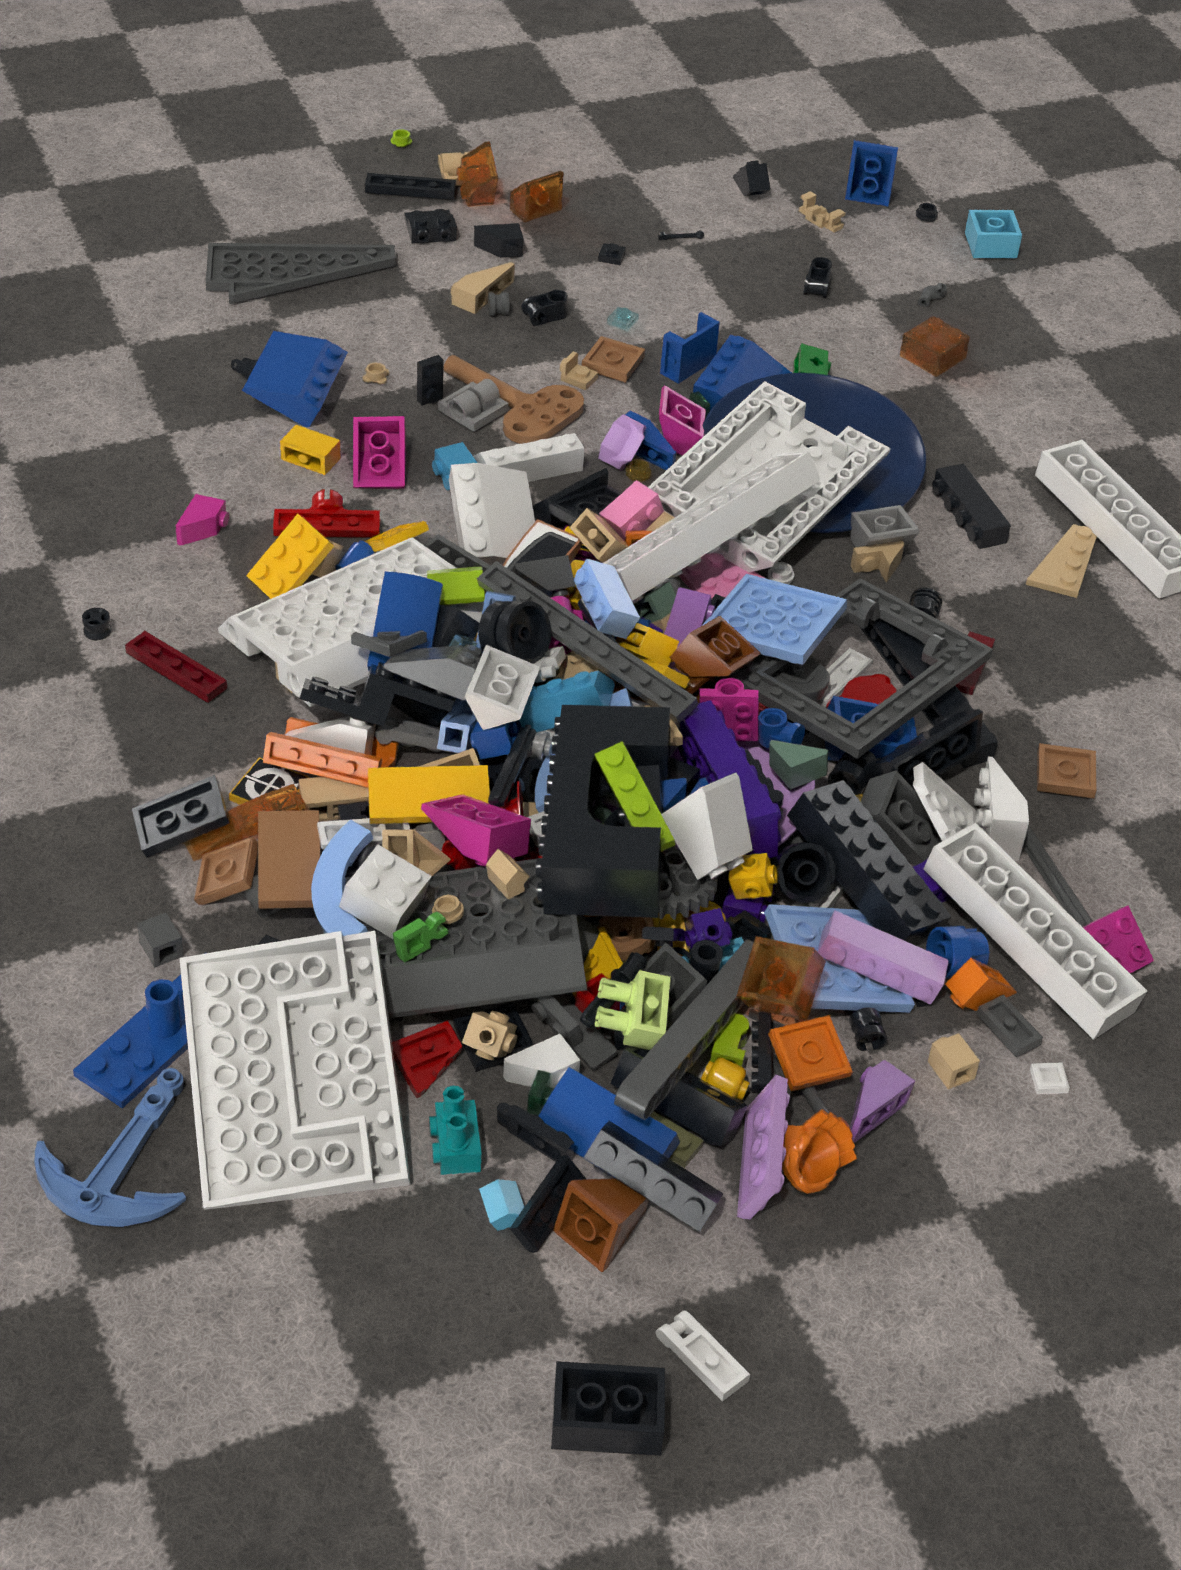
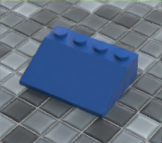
(733, 366)
(295, 375)

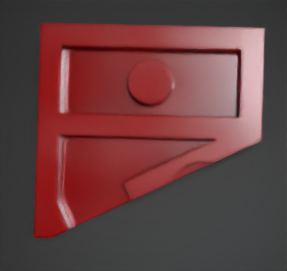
(426, 1055)

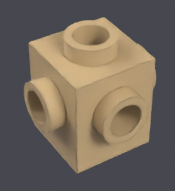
(490, 1034)

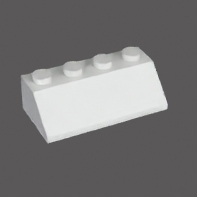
(539, 458)

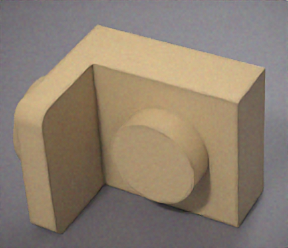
(576, 374)

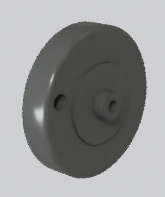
(808, 679)

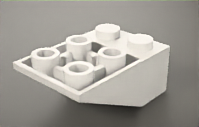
(1001, 809)

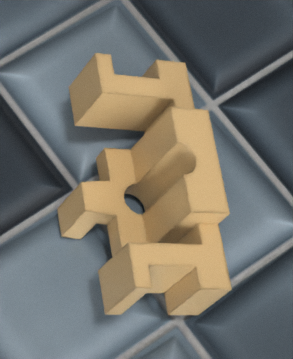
(818, 214)

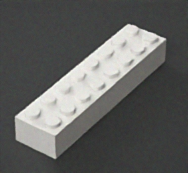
(1115, 514)
(1035, 930)

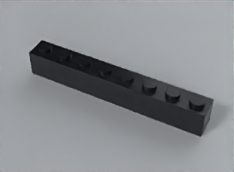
(904, 658)

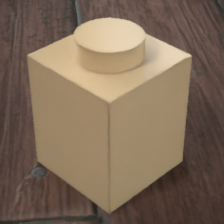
(953, 1060)

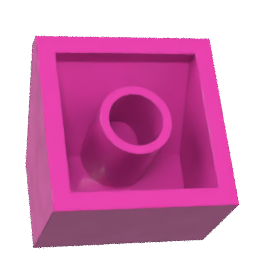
(680, 420)

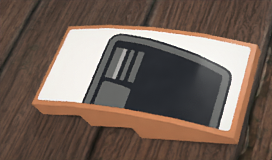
(543, 542)

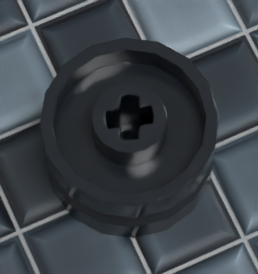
(516, 629)

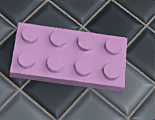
(763, 1148)

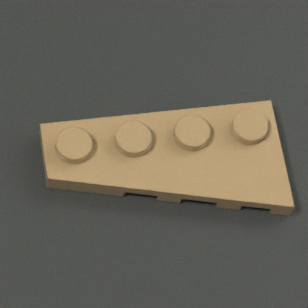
(1066, 563)

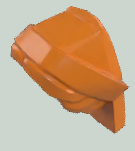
(817, 1151)

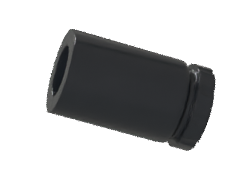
(706, 958)

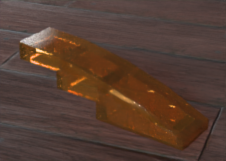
(245, 821)

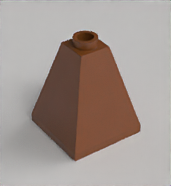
(599, 1218)

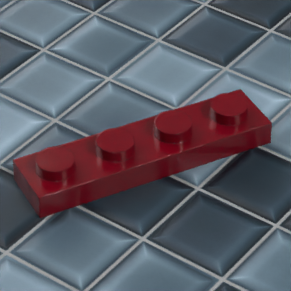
(176, 666)

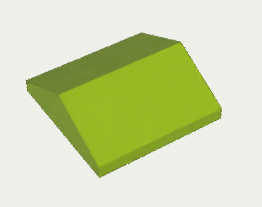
(459, 585)

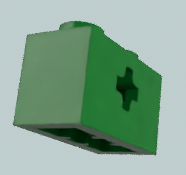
(811, 360)

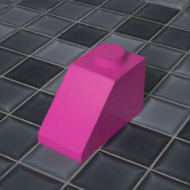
(201, 519)

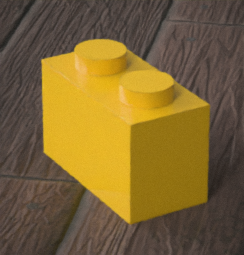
(310, 449)

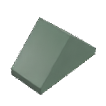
(797, 763)

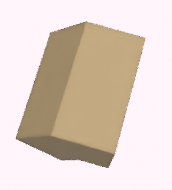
(506, 874)

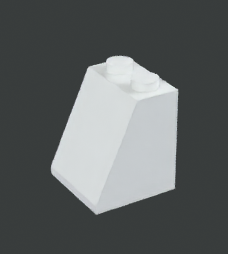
(711, 827)

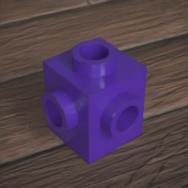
(707, 926)

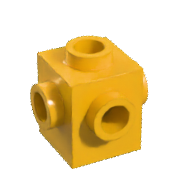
(753, 877)

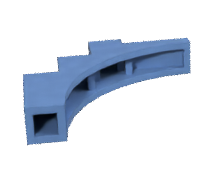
(460, 722)

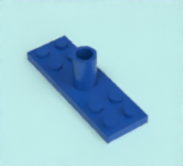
(140, 1047)

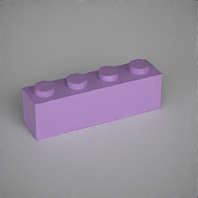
(883, 957)

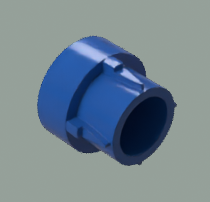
(958, 946)

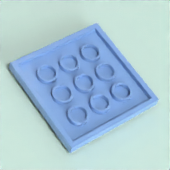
(780, 617)
(838, 985)

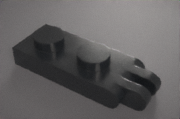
(535, 1132)

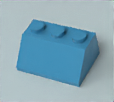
(547, 699)

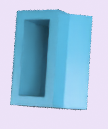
(502, 1203)

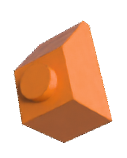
(977, 984)

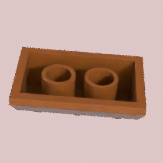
(713, 650)

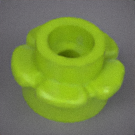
(401, 138)

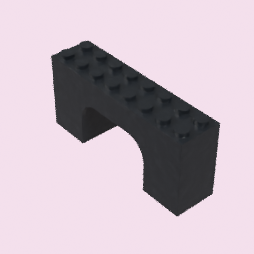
(584, 862)

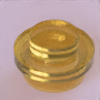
(638, 470)

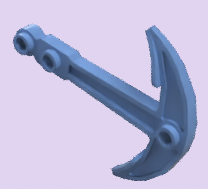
(99, 1187)

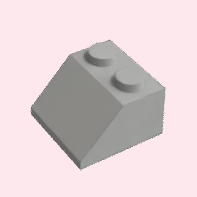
(882, 526)

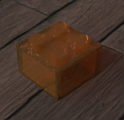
(934, 346)
(781, 978)

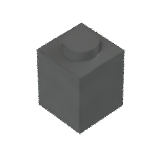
(160, 939)

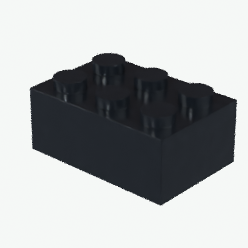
(608, 1408)

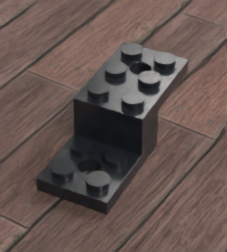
(376, 695)

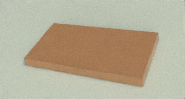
(287, 858)

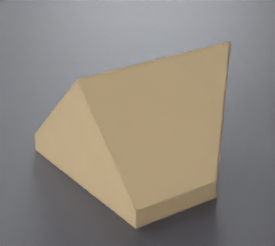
(414, 849)

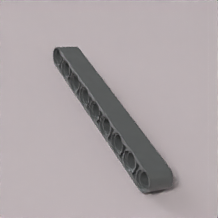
(684, 1039)

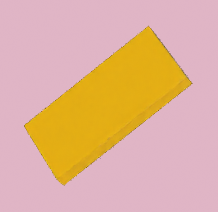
(400, 791)

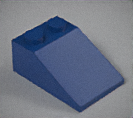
(871, 173)
(854, 710)

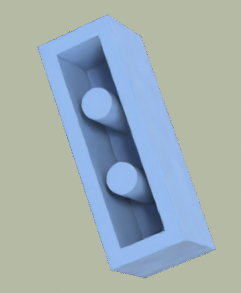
(606, 598)

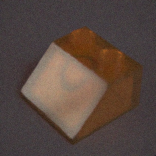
(478, 176)
(538, 197)

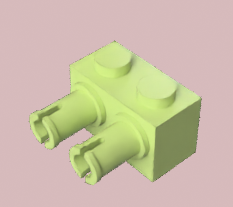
(646, 1008)

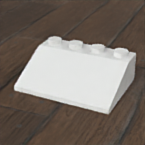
(490, 509)

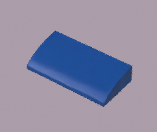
(408, 606)
(584, 1107)

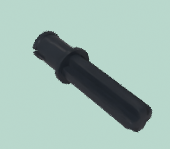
(624, 974)

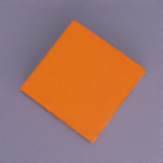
(810, 1053)

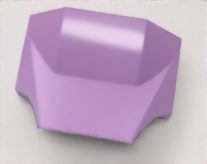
(622, 442)

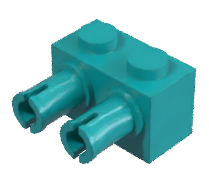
(456, 1133)

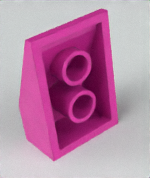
(379, 452)
(479, 827)

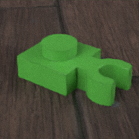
(416, 936)

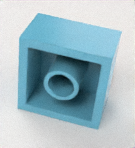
(993, 234)

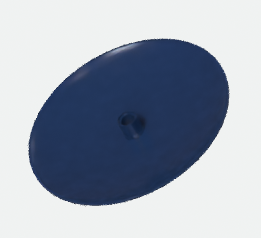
(841, 403)

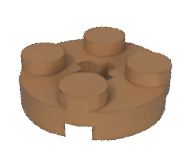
(633, 941)

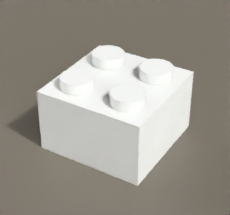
(385, 891)

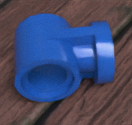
(774, 726)

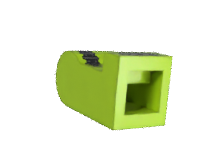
(731, 1040)

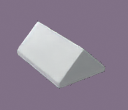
(500, 688)

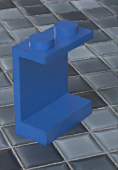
(687, 356)

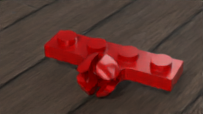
(331, 518)

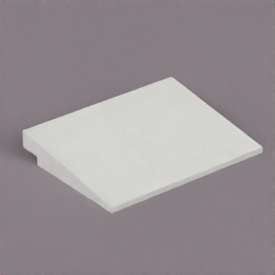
(293, 1071)

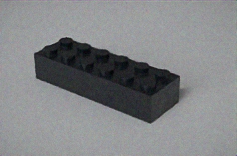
(868, 863)

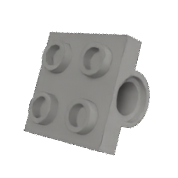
(474, 404)

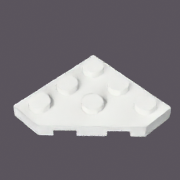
(944, 806)

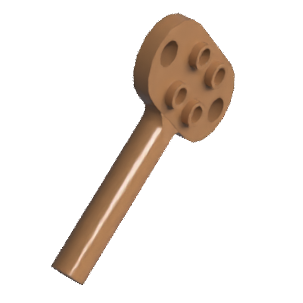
(534, 414)

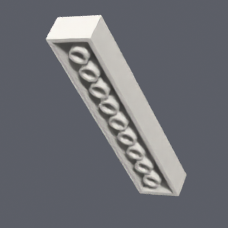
(713, 522)

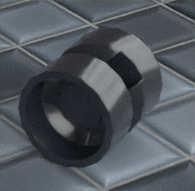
(853, 771)

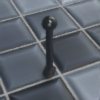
(663, 236)

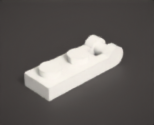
(703, 1355)

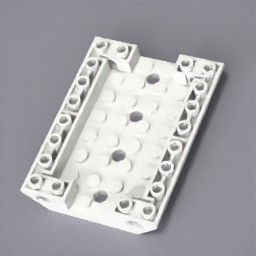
(753, 432)
(313, 624)

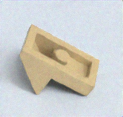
(879, 556)

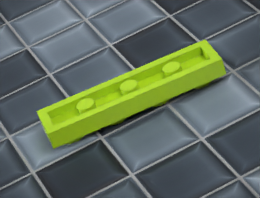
(631, 791)

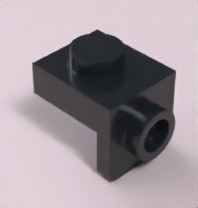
(748, 927)

